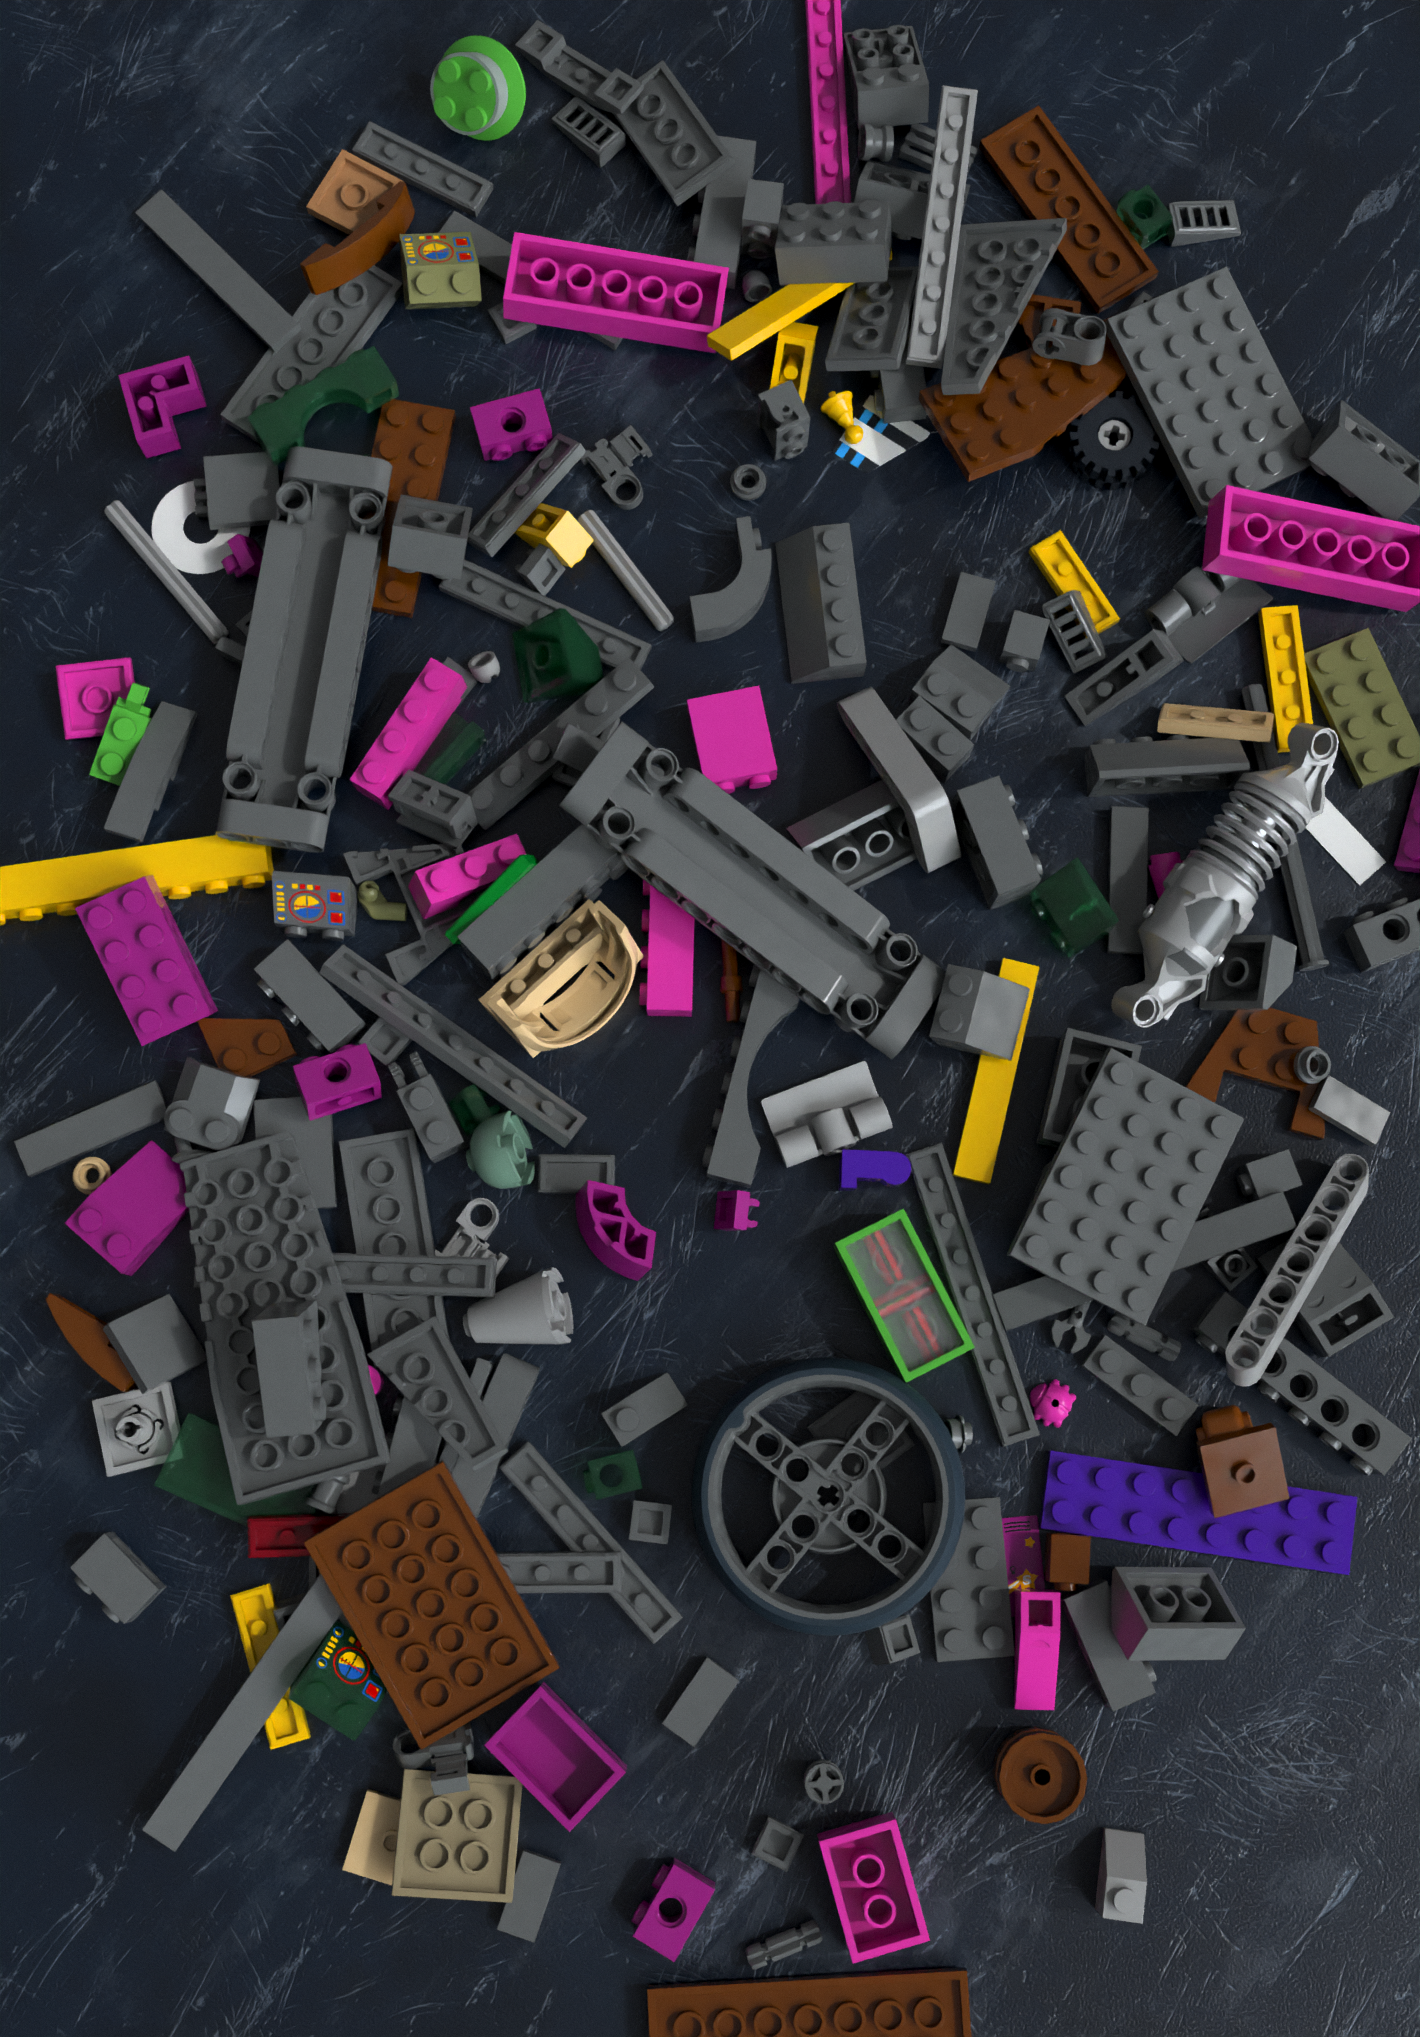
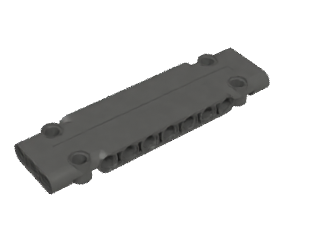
(304, 650)
(755, 890)

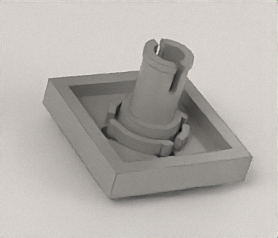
(116, 1419)

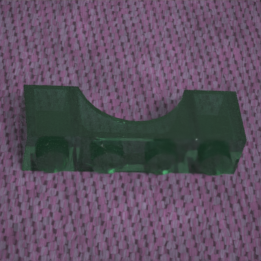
(358, 381)

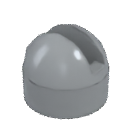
(484, 666)

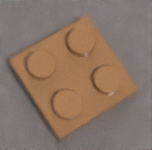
(350, 193)

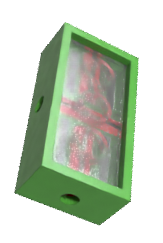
(903, 1296)

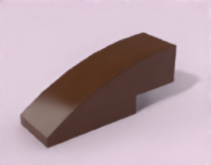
(89, 1340)

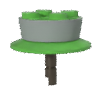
(478, 88)

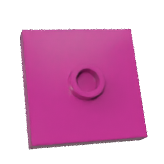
(90, 693)

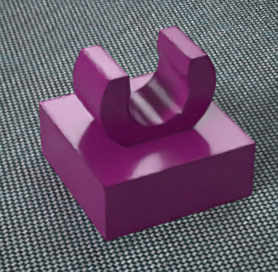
(245, 557)
(733, 1210)

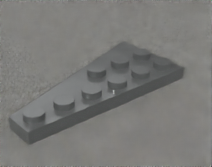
(991, 287)

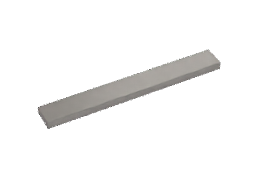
(941, 227)

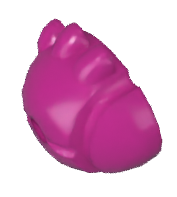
(1042, 1397)

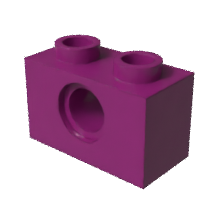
(522, 409)
(327, 1097)
(669, 1933)

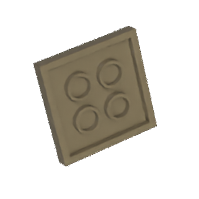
(459, 1840)

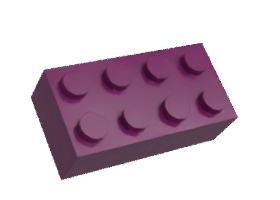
(146, 959)

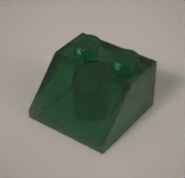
(1073, 909)

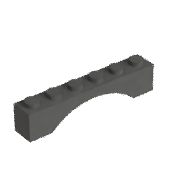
(736, 1147)

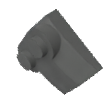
(210, 1106)

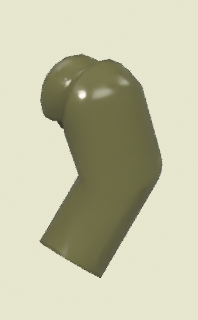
(377, 905)

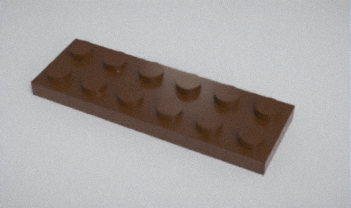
(1053, 185)
(416, 444)

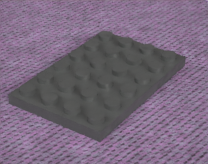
(1211, 389)
(1125, 1186)

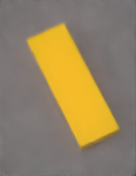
(1067, 573)

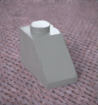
(1122, 1876)

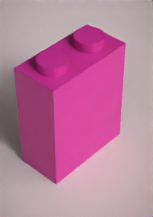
(733, 739)

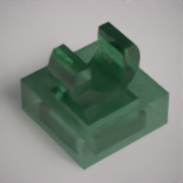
(471, 1108)

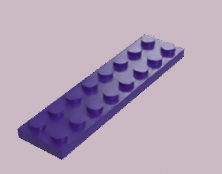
(1173, 1512)

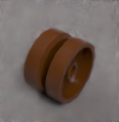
(1063, 1781)

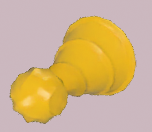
(840, 409)

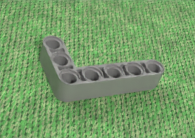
(906, 776)

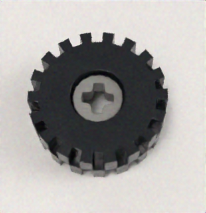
(1106, 462)

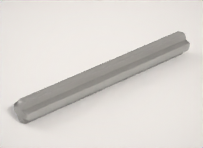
(166, 571)

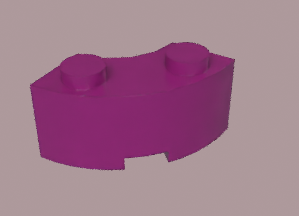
(612, 1230)

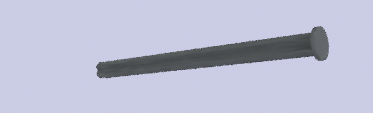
(1291, 864)

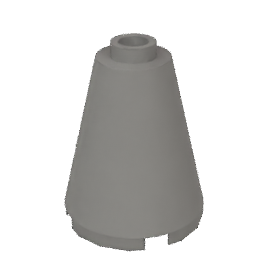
(523, 1313)

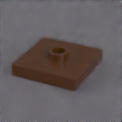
(1242, 1470)

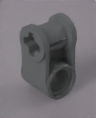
(1074, 337)

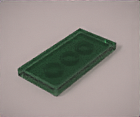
(201, 1475)

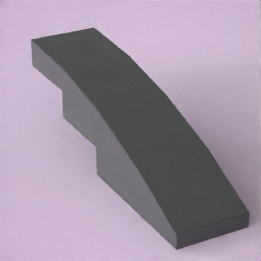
(150, 771)

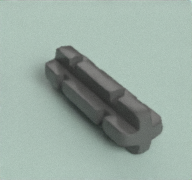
(1144, 1337)
(783, 1944)

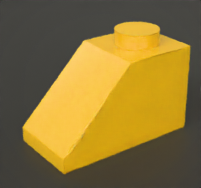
(794, 356)
(557, 531)

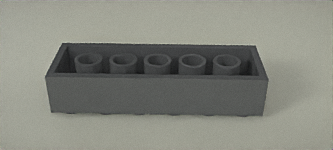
(541, 901)

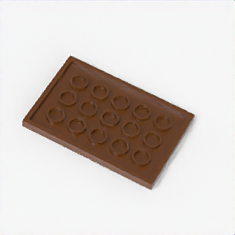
(431, 1604)

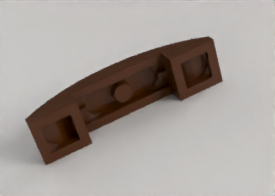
(363, 248)

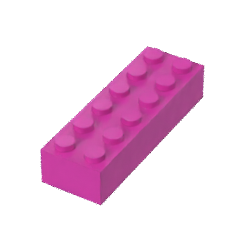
(613, 292)
(1313, 548)

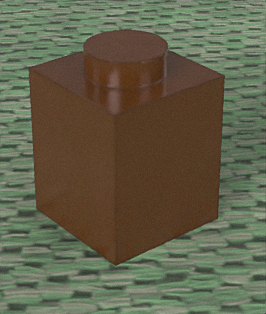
(1067, 1560)

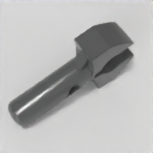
(1074, 1320)

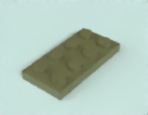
(1363, 708)

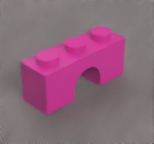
(451, 880)

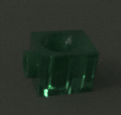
(1145, 202)
(631, 1475)

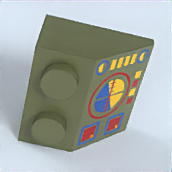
(439, 270)

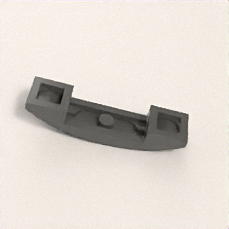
(577, 73)

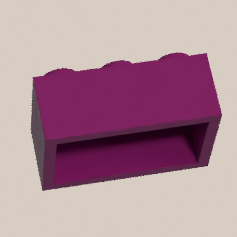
(556, 1756)

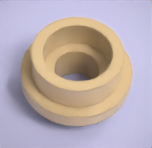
(84, 1167)

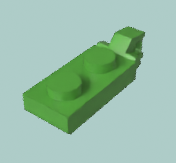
(122, 735)

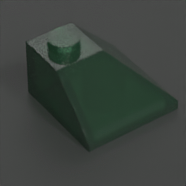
(556, 658)

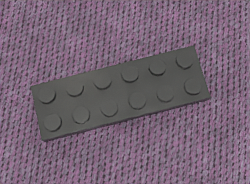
(332, 329)
(390, 1219)

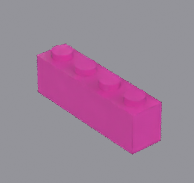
(409, 731)
(667, 957)

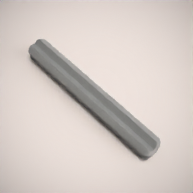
(626, 571)

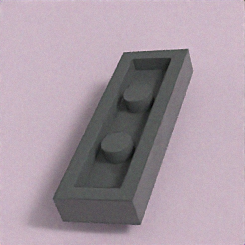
(1139, 1385)

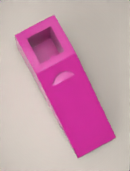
(1036, 1648)

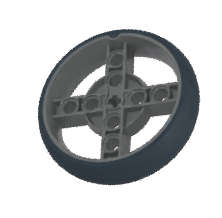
(757, 1583)

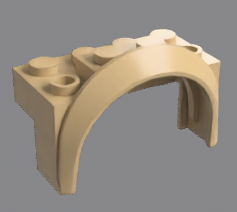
(589, 1003)

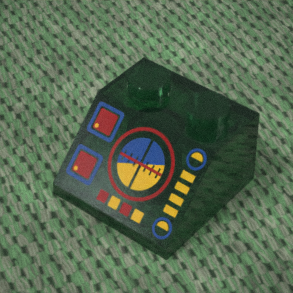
(339, 1683)

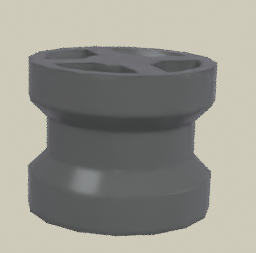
(875, 142)
(824, 1789)

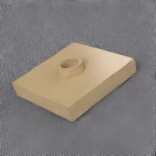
(375, 1838)

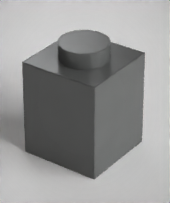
(1024, 641)
(1268, 1176)

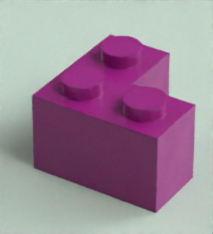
(156, 396)

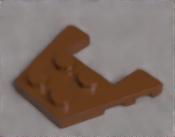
(1263, 1049)

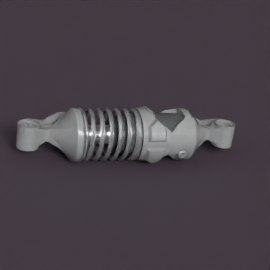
(1217, 886)

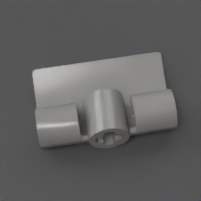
(826, 1114)

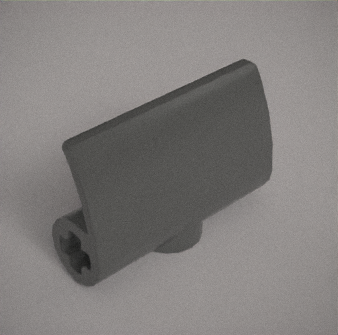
(1205, 610)

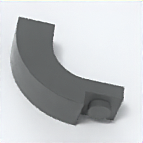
(731, 608)

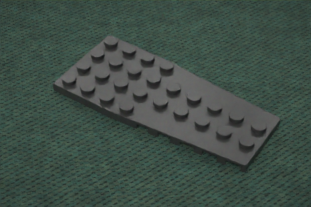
(261, 1246)

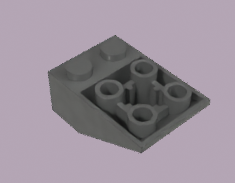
(886, 76)
(1339, 1305)

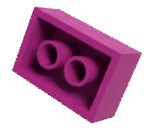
(873, 1887)

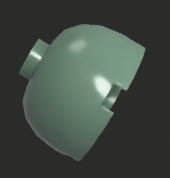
(499, 1152)

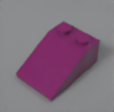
(133, 1209)

